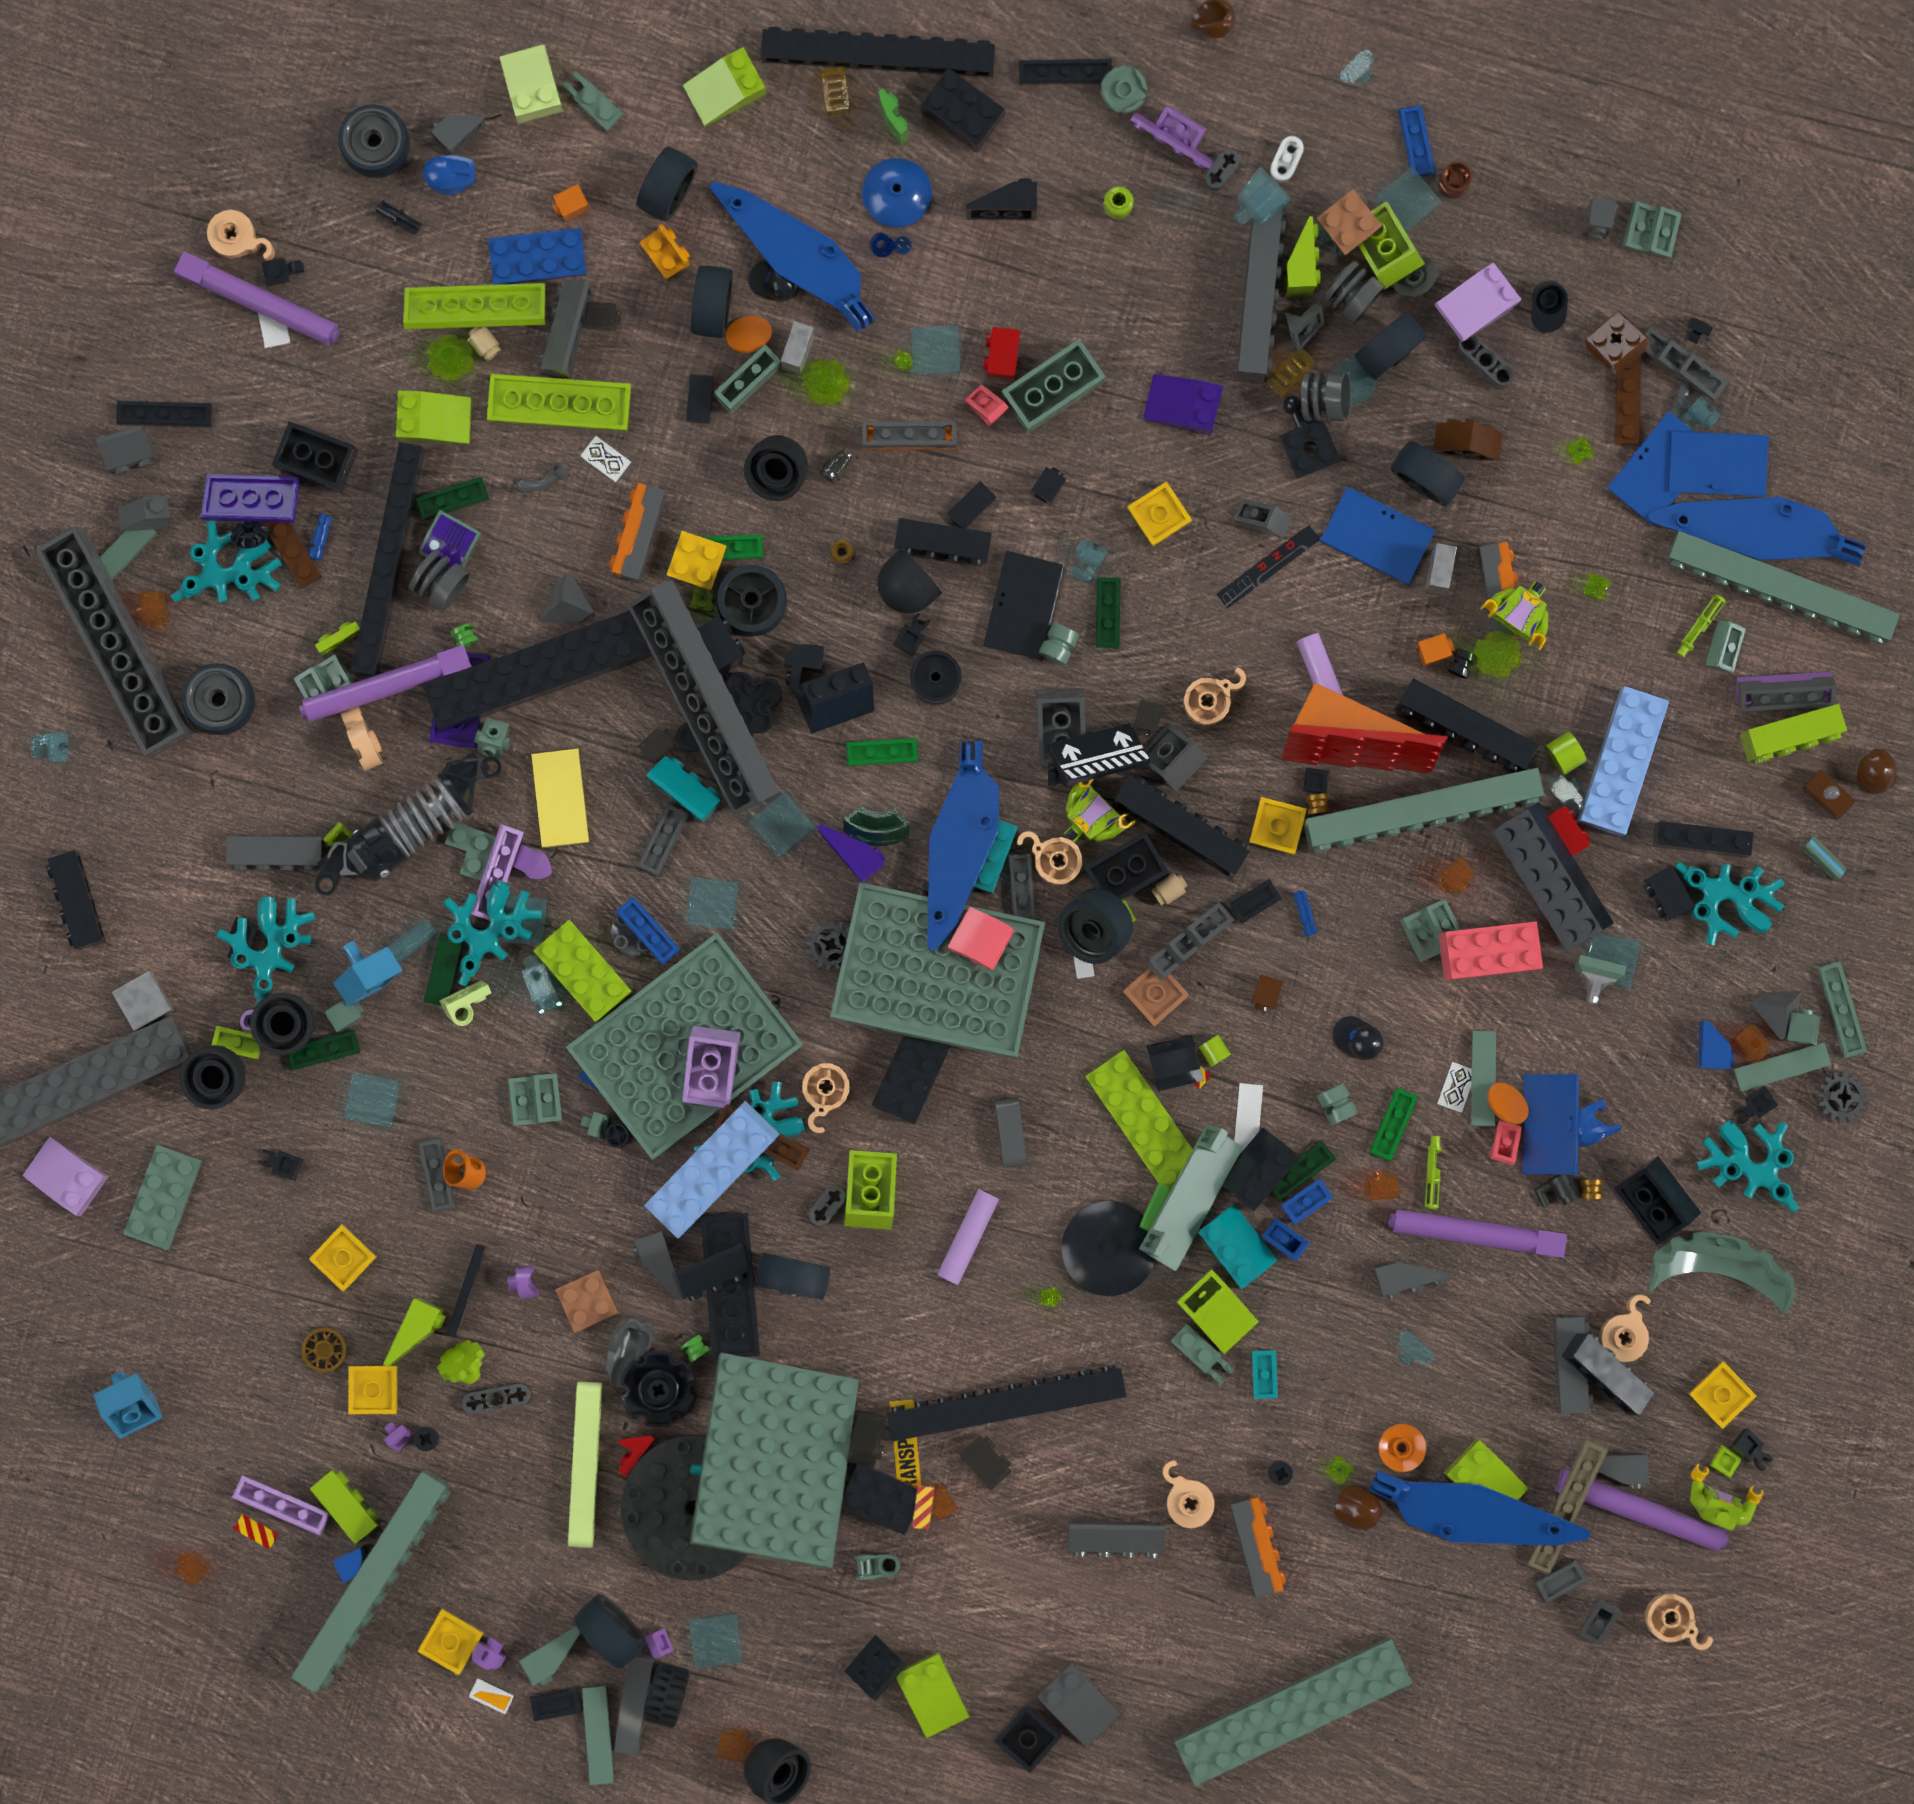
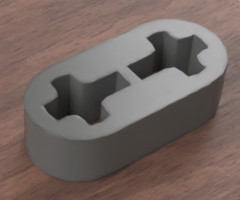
(1218, 166)
(831, 1209)

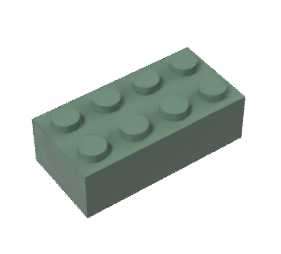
(1053, 386)

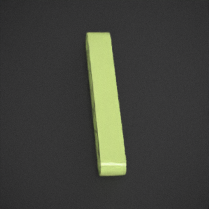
(585, 1464)

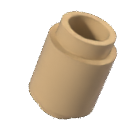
(484, 343)
(1169, 888)

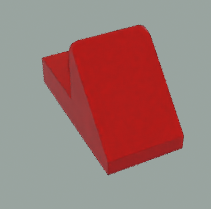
(638, 1446)

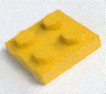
(1159, 514)
(696, 560)
(1277, 825)
(342, 1258)
(372, 1390)
(1722, 1395)
(450, 1641)

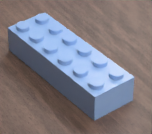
(1623, 761)
(711, 1169)

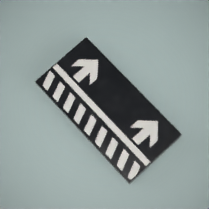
(1097, 754)

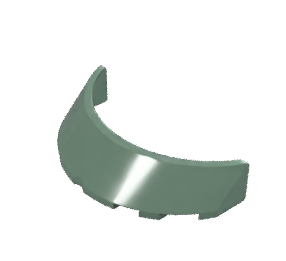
(1726, 1257)

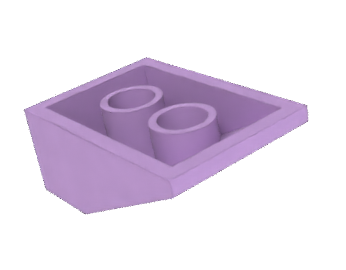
(1478, 302)
(710, 1066)
(65, 1177)

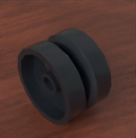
(938, 691)

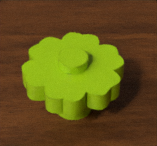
(462, 1363)

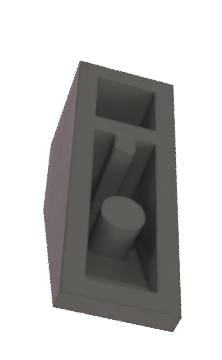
(657, 1259)
(1626, 1469)

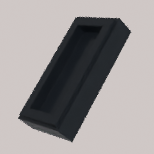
(699, 399)
(971, 505)
(1255, 901)
(556, 1704)

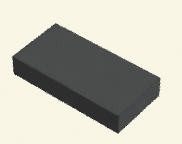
(1560, 1581)

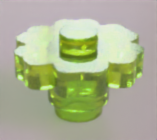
(450, 358)
(826, 382)
(1497, 654)

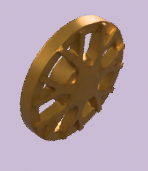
(323, 1349)

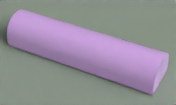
(1318, 663)
(497, 867)
(968, 1237)
(281, 1505)

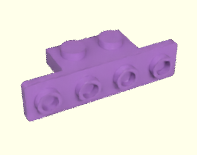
(1178, 132)

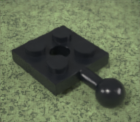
(1314, 432)

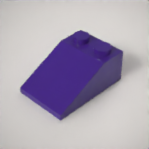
(1183, 403)
(857, 856)

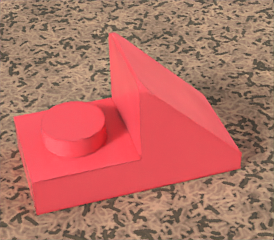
(986, 404)
(1505, 1143)

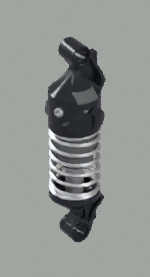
(391, 839)

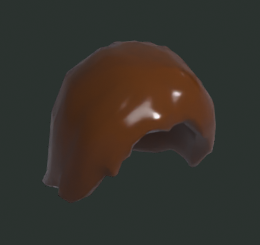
(1213, 19)
(1877, 772)
(1358, 1508)

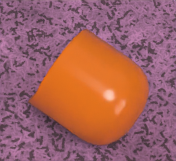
(474, 1171)

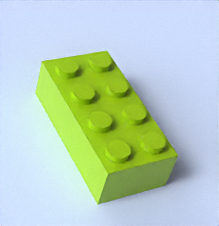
(1794, 732)
(583, 971)

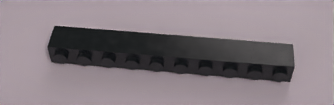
(877, 52)
(388, 560)
(1006, 1404)

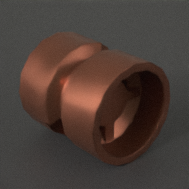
(1455, 180)

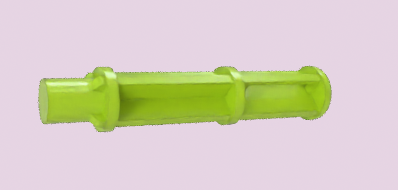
(1700, 625)
(1433, 1173)

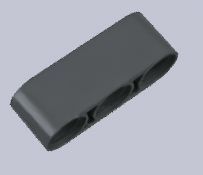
(1487, 372)
(1011, 1132)

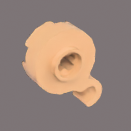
(243, 243)
(1216, 689)
(361, 739)
(1047, 850)
(824, 1102)
(1635, 1328)
(1183, 1489)
(1684, 1622)

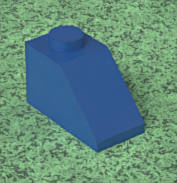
(1713, 1048)

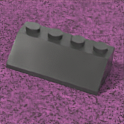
(566, 328)
(1116, 1537)

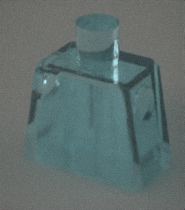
(1260, 199)
(542, 991)

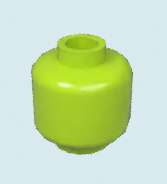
(1120, 195)

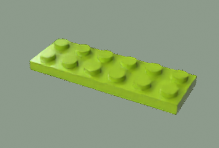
(474, 306)
(559, 402)
(1141, 1117)

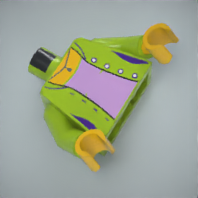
(1521, 612)
(1092, 815)
(1719, 1506)

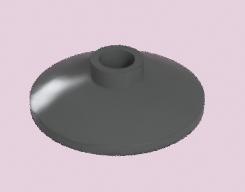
(1418, 280)

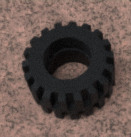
(666, 1695)

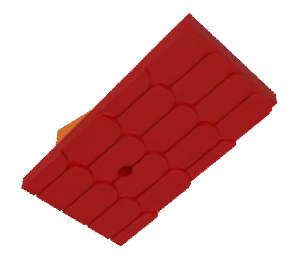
(1351, 735)

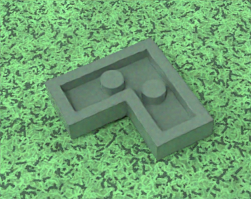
(476, 844)

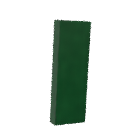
(452, 498)
(1108, 612)
(442, 970)
(325, 1050)
(1304, 1169)

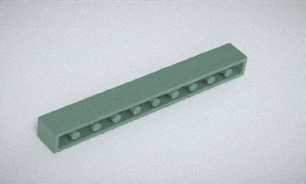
(1783, 588)

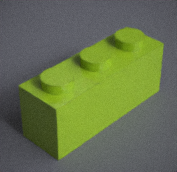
(346, 1505)

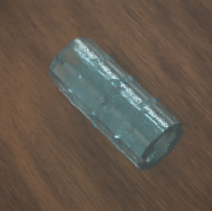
(412, 940)

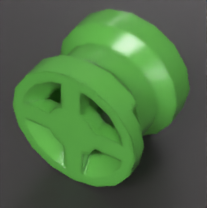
(464, 635)
(694, 1348)

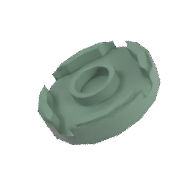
(1123, 89)

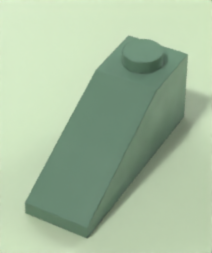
(547, 1659)

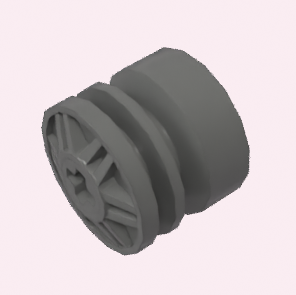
(1353, 292)
(1324, 396)
(436, 578)

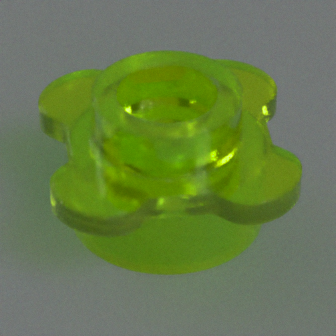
(902, 360)
(1580, 444)
(1590, 588)
(698, 603)
(1050, 1297)
(1339, 1476)

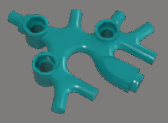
(218, 577)
(1720, 889)
(487, 940)
(270, 957)
(790, 1126)
(1758, 1175)

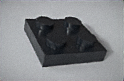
(875, 1668)

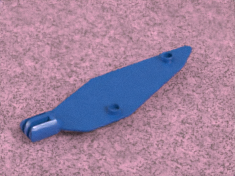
(798, 253)
(1762, 528)
(960, 841)
(1474, 1513)

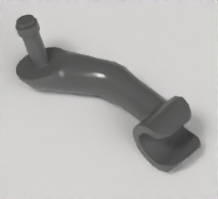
(558, 472)

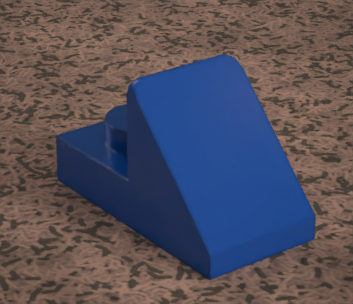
(1285, 1240)

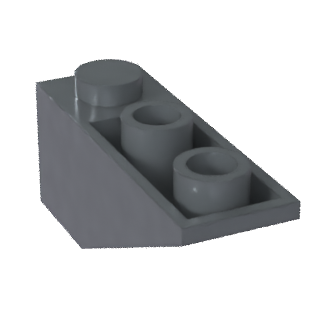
(1400, 1277)

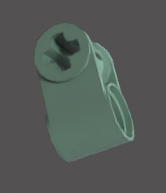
(874, 1565)

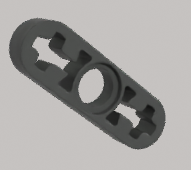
(478, 1395)

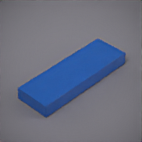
(1416, 140)
(647, 930)

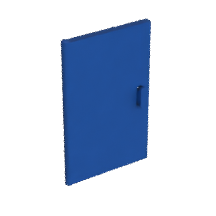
(1725, 460)
(1645, 476)
(1377, 535)
(1547, 1137)

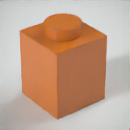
(570, 203)
(1435, 649)

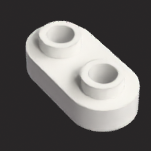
(1285, 159)

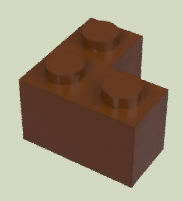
(1468, 439)

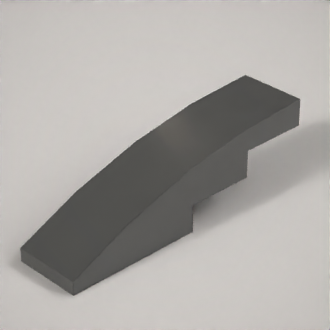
(1684, 365)
(1189, 941)
(633, 1704)

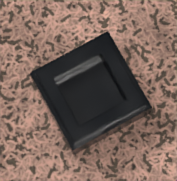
(1316, 781)

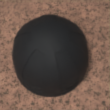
(776, 468)
(905, 584)
(282, 1023)
(212, 1077)
(777, 1770)

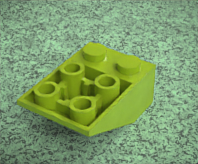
(1301, 273)
(1217, 1311)

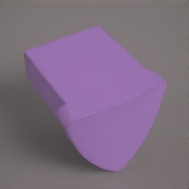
(533, 863)

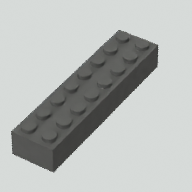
(1260, 299)

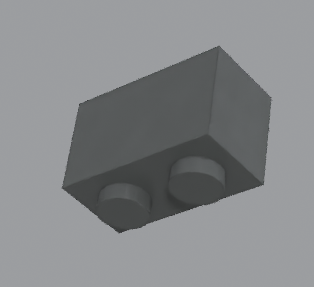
(1599, 218)

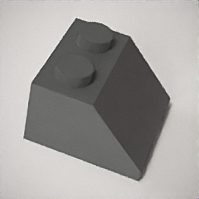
(127, 450)
(1173, 757)

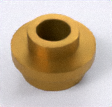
(841, 544)

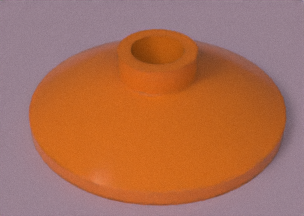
(1414, 1451)

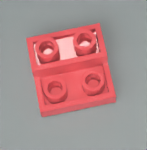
(981, 938)

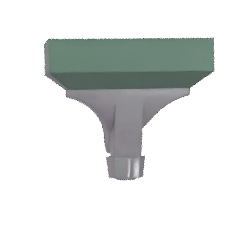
(1598, 975)

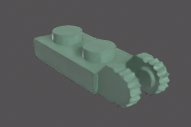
(594, 103)
(1200, 1352)

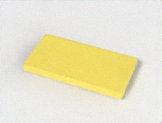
(560, 798)

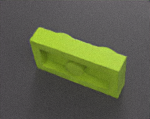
(330, 642)
(237, 1041)

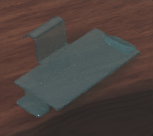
(1358, 67)
(1567, 792)
(1414, 1349)

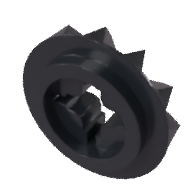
(249, 540)

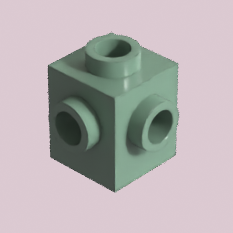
(493, 738)

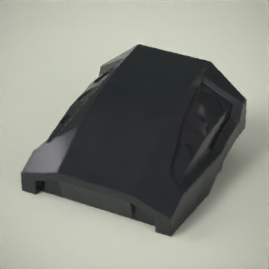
(1175, 1063)

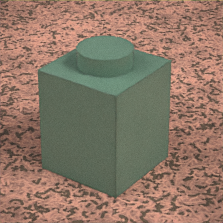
(343, 1016)
(1804, 1027)

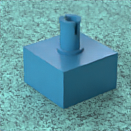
(366, 974)
(127, 1404)

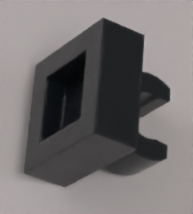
(1698, 328)

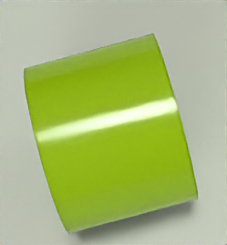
(1565, 753)

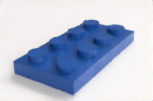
(537, 256)

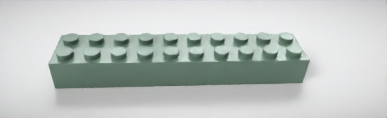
(1423, 809)
(371, 1580)
(1292, 1711)

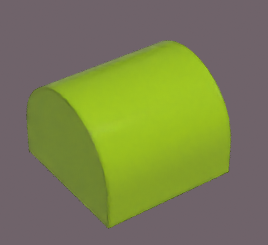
(337, 834)
(1214, 1050)

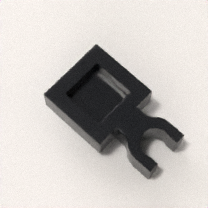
(910, 637)
(1758, 1102)
(284, 1164)
(1749, 1448)

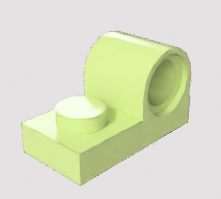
(462, 999)

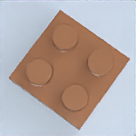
(1348, 222)
(1155, 997)
(586, 1301)

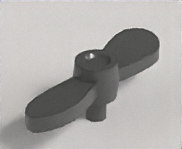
(1678, 403)

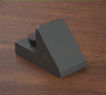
(1304, 327)
(1599, 1621)

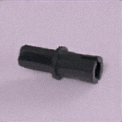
(398, 217)

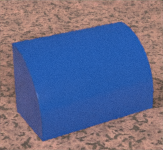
(350, 1563)

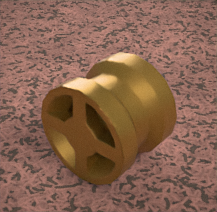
(1318, 804)
(1591, 1189)

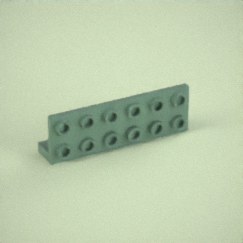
(1191, 1197)

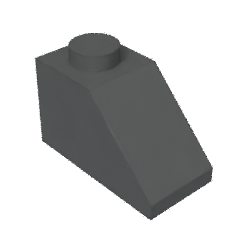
(456, 131)
(144, 514)
(1263, 518)

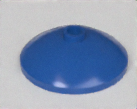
(892, 207)

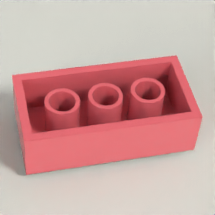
(1490, 951)

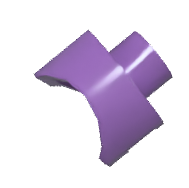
(523, 1283)
(488, 1654)

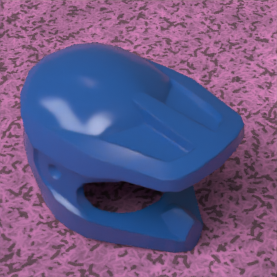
(449, 174)
(1589, 1129)

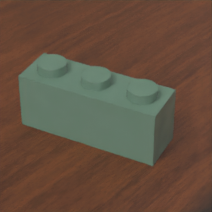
(748, 379)

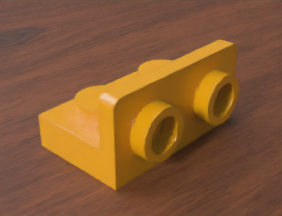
(665, 252)

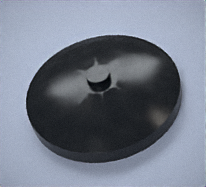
(1104, 1250)

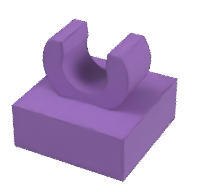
(398, 1436)
(658, 1644)

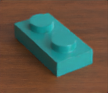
(1264, 1374)

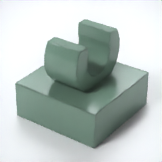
(596, 1125)

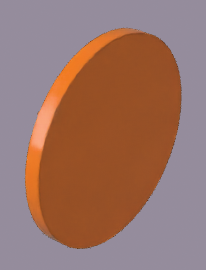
(748, 334)
(1507, 1103)

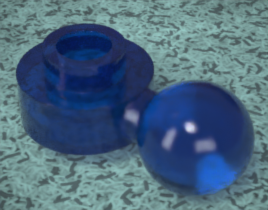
(901, 245)

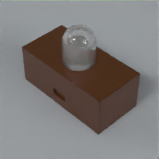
(1828, 794)

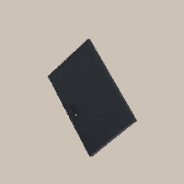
(1025, 613)

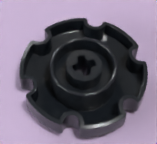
(654, 1370)

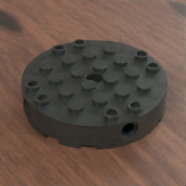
(658, 1516)

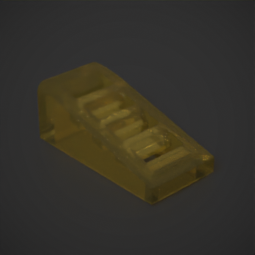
(835, 109)
(1296, 377)

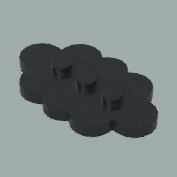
(753, 702)

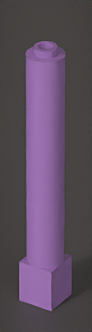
(252, 297)
(385, 684)
(1478, 1233)
(1652, 1514)

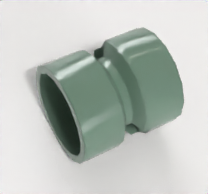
(1059, 643)
(1337, 1104)

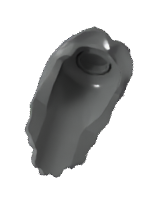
(628, 1342)

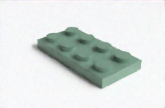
(162, 1197)

